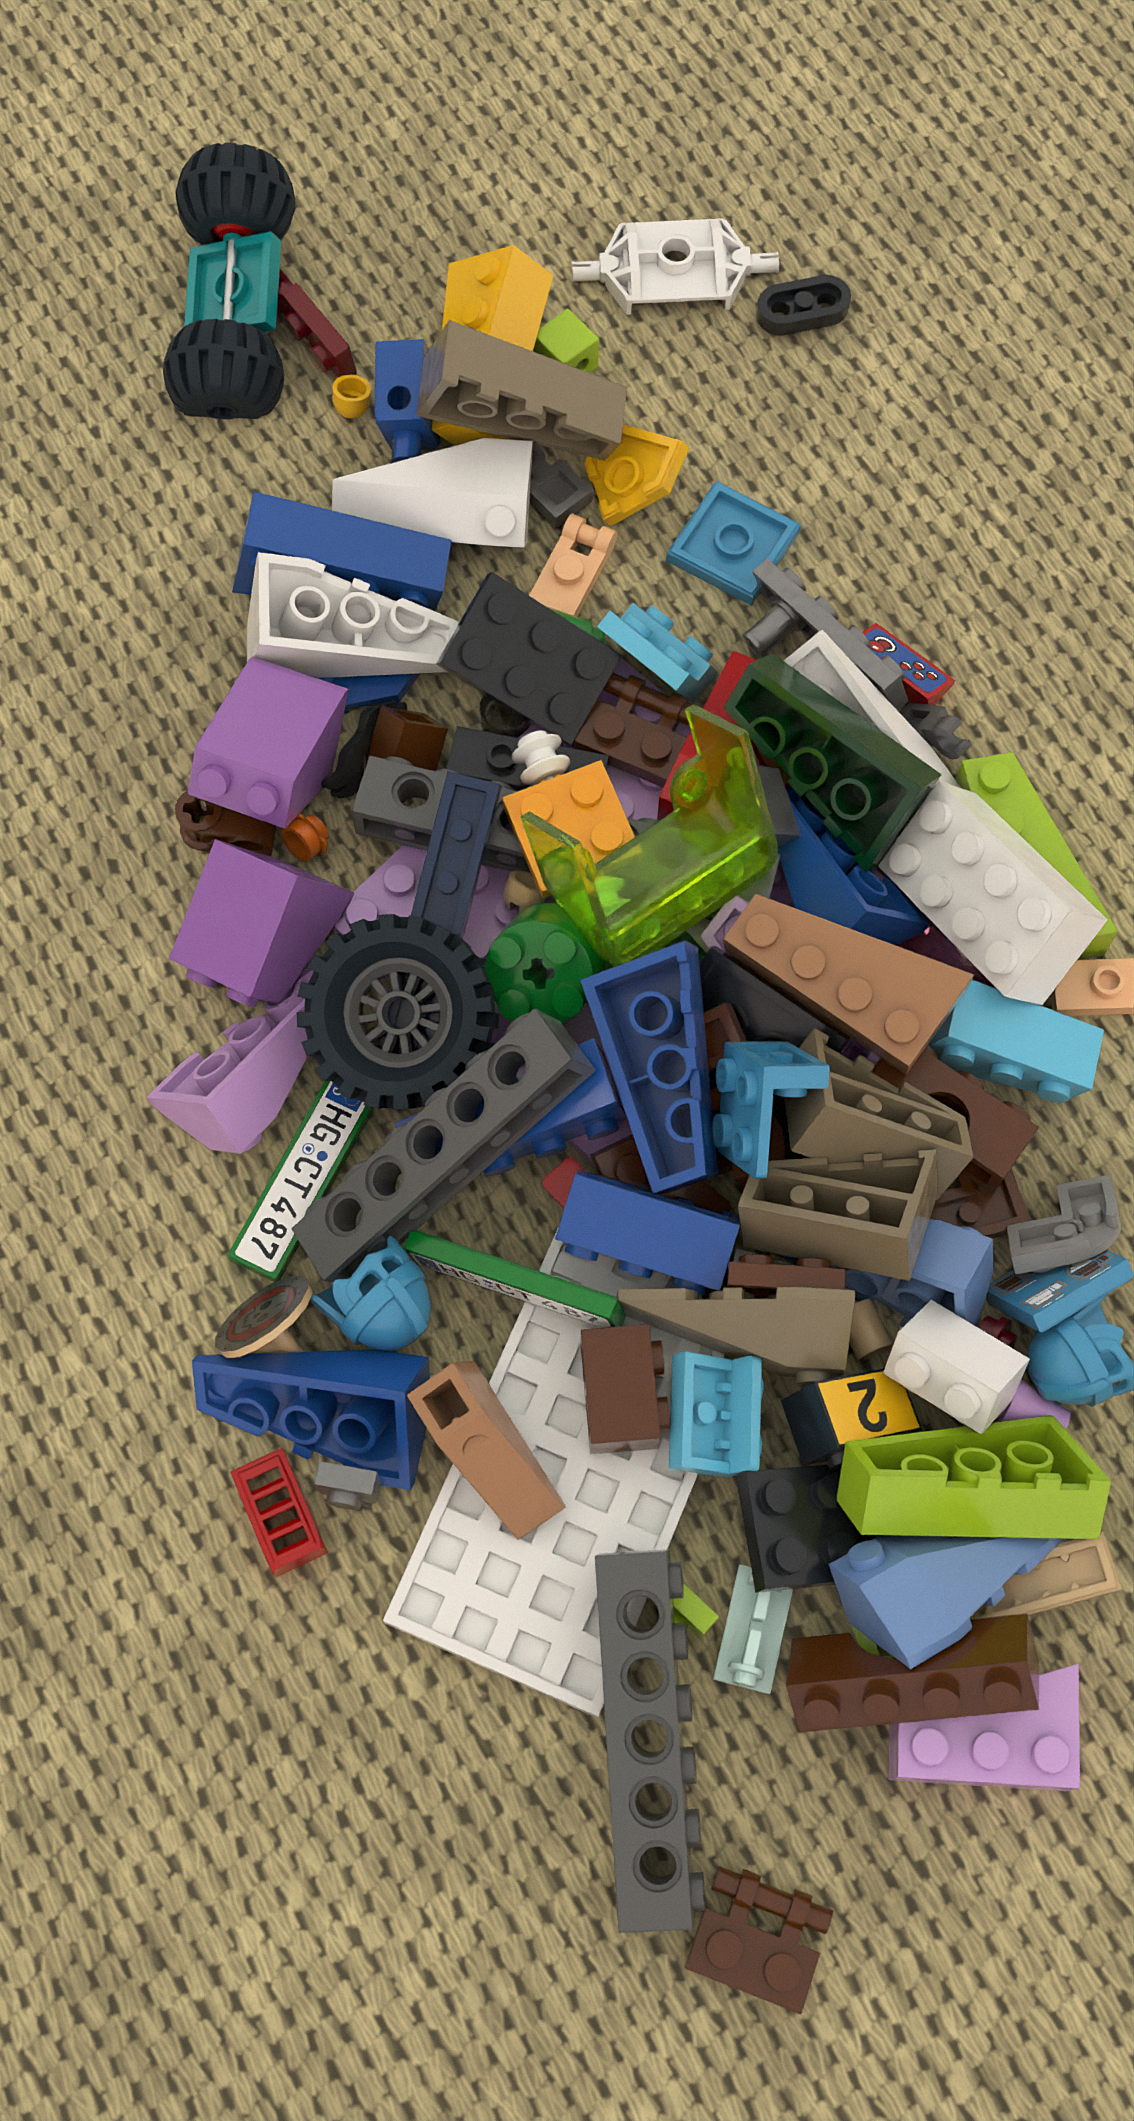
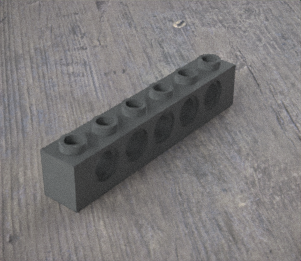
(469, 1145)
(642, 1898)

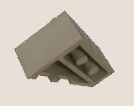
(848, 1213)

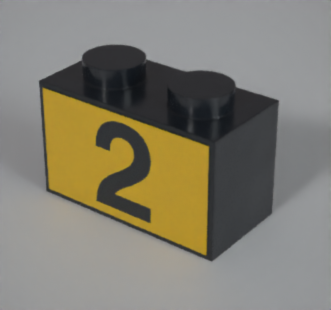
(847, 1410)

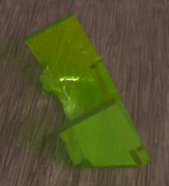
(677, 868)

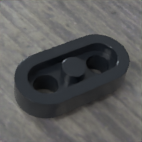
(800, 304)

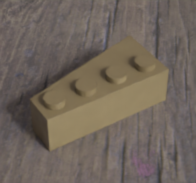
(519, 394)

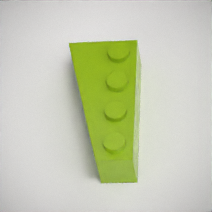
(1011, 795)
(955, 1482)

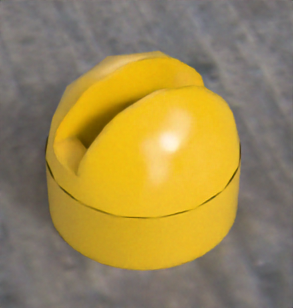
(351, 395)

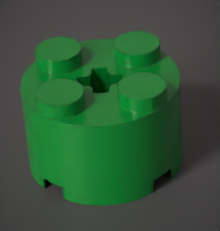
(523, 982)

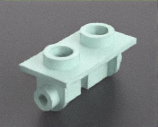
(752, 1635)

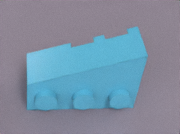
(1019, 1044)

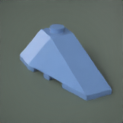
(950, 1270)
(921, 1590)

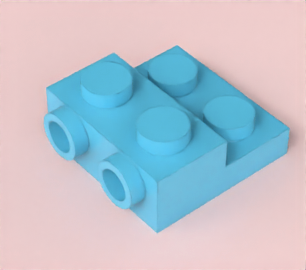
(649, 640)

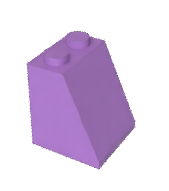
(269, 743)
(255, 923)

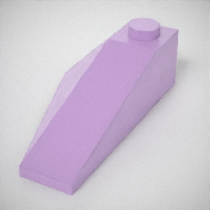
(242, 1083)

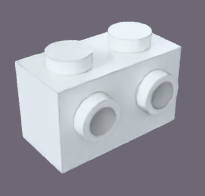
(955, 1366)

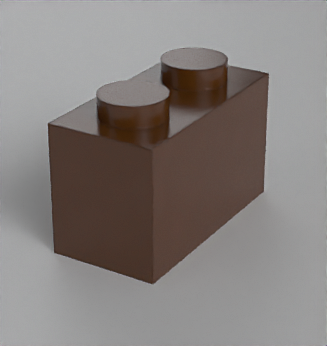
(621, 1388)

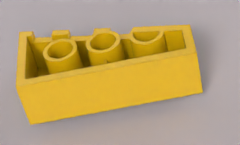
(500, 296)

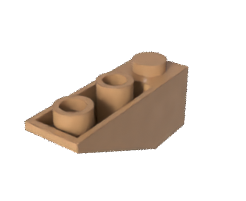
(486, 1446)

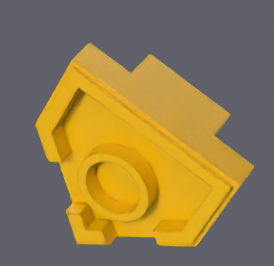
(635, 473)

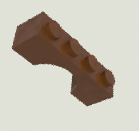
(983, 1673)

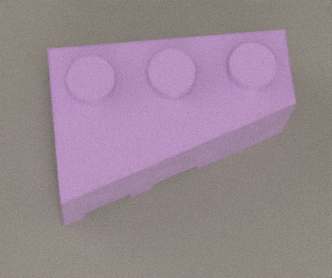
(998, 1749)

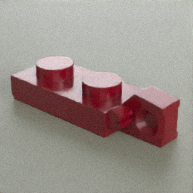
(307, 321)

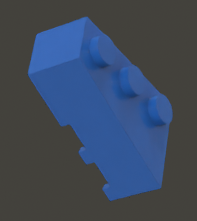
(647, 1232)

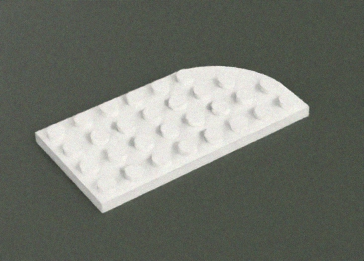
(533, 1600)

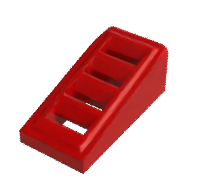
(294, 1554)

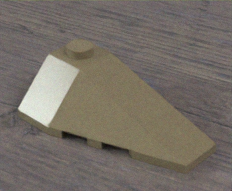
(793, 1331)

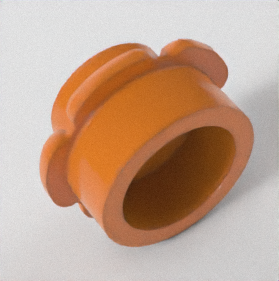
(305, 837)

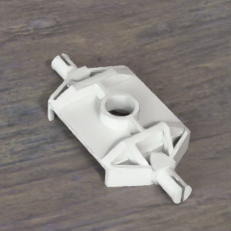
(640, 273)

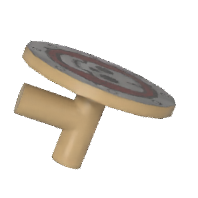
(263, 1320)

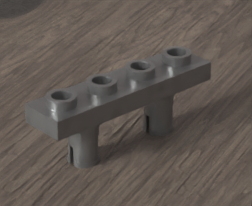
(799, 612)

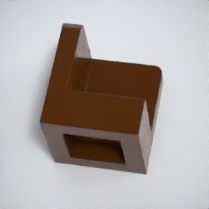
(408, 736)

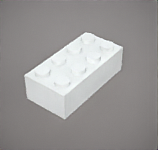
(991, 894)

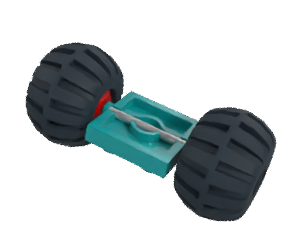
(239, 210)

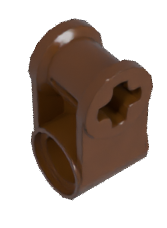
(221, 825)

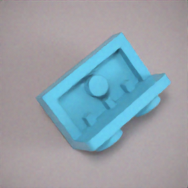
(715, 1414)

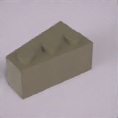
(872, 1116)

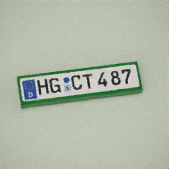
(299, 1180)
(514, 1280)

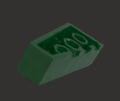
(833, 756)

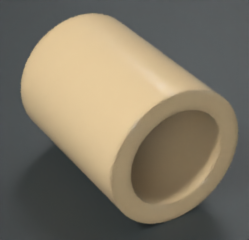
(868, 1332)

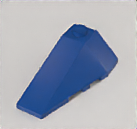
(835, 887)

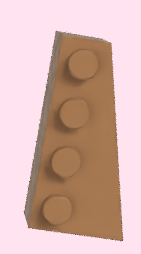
(856, 982)

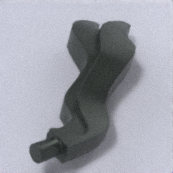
(350, 766)

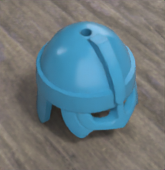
(382, 1301)
(1081, 1359)

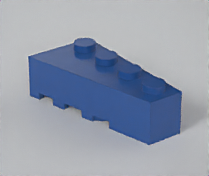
(386, 556)
(658, 1056)
(589, 1110)

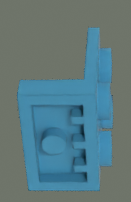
(747, 1084)

